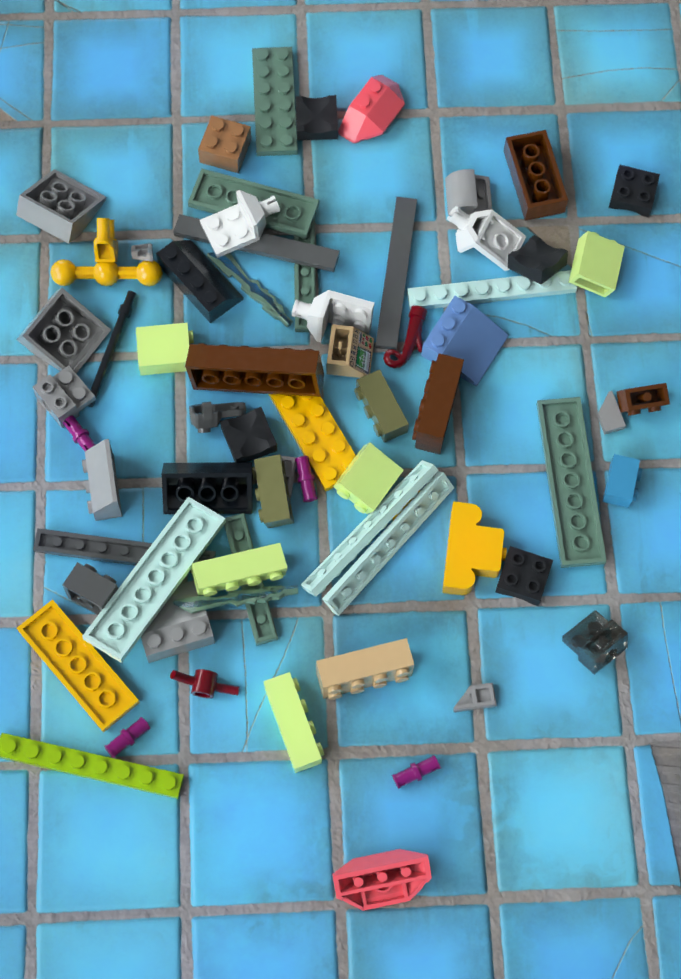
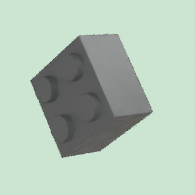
(89, 587)

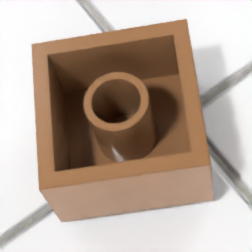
(224, 144)

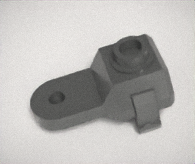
(208, 415)

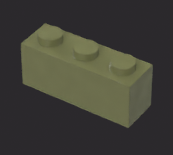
(381, 406)
(272, 491)

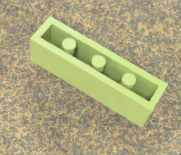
(239, 569)
(293, 723)

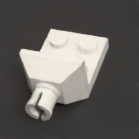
(238, 224)
(487, 234)
(334, 309)

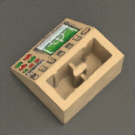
(349, 352)

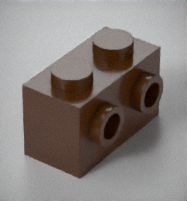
(643, 397)

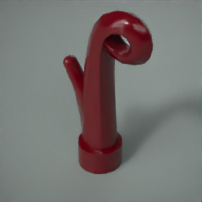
(413, 337)

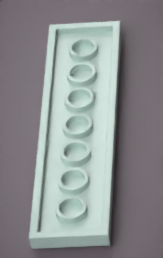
(154, 579)

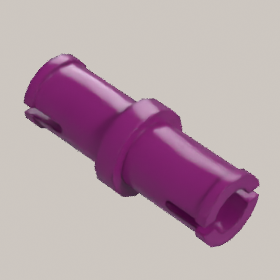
(80, 435)
(306, 479)
(127, 737)
(416, 771)

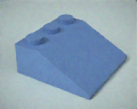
(465, 335)

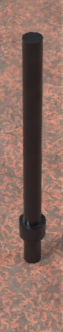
(124, 313)

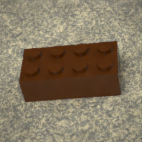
(535, 175)
(437, 403)

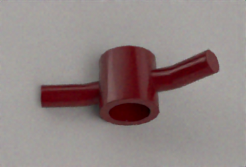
(204, 683)

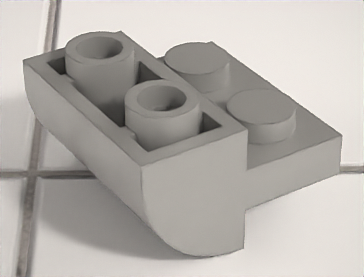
(468, 191)

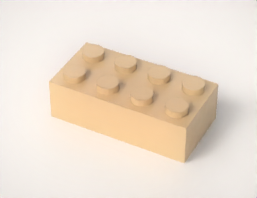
(365, 669)

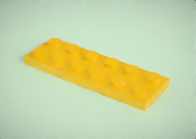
(316, 435)
(78, 665)

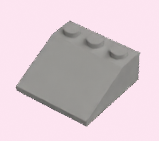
(59, 205)
(64, 332)
(176, 629)

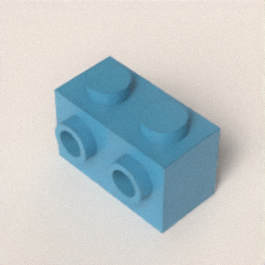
(622, 480)

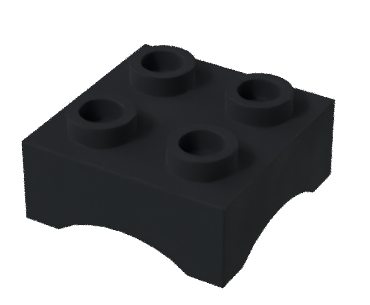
(316, 118)
(634, 190)
(537, 260)
(249, 436)
(524, 575)

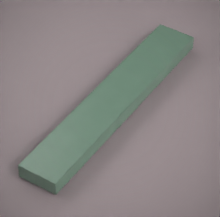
(304, 281)
(260, 613)

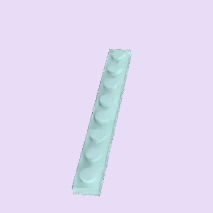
(489, 290)
(369, 528)
(388, 543)

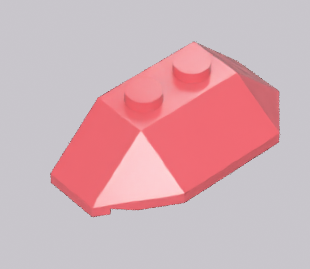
(372, 110)
(382, 878)

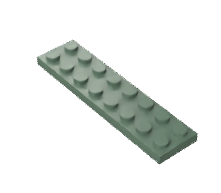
(571, 482)

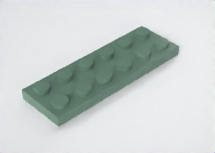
(274, 101)
(218, 192)

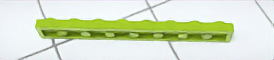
(90, 766)

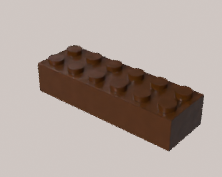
(255, 369)

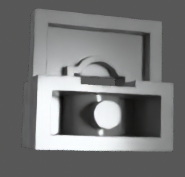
(58, 403)

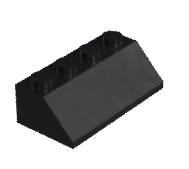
(198, 278)
(218, 486)

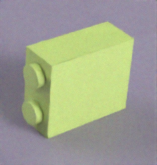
(596, 264)
(163, 348)
(368, 478)

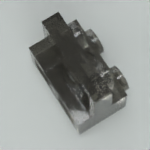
(596, 641)

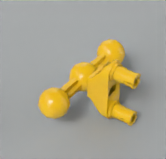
(106, 271)

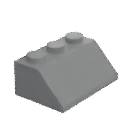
(102, 482)

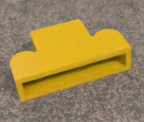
(471, 549)

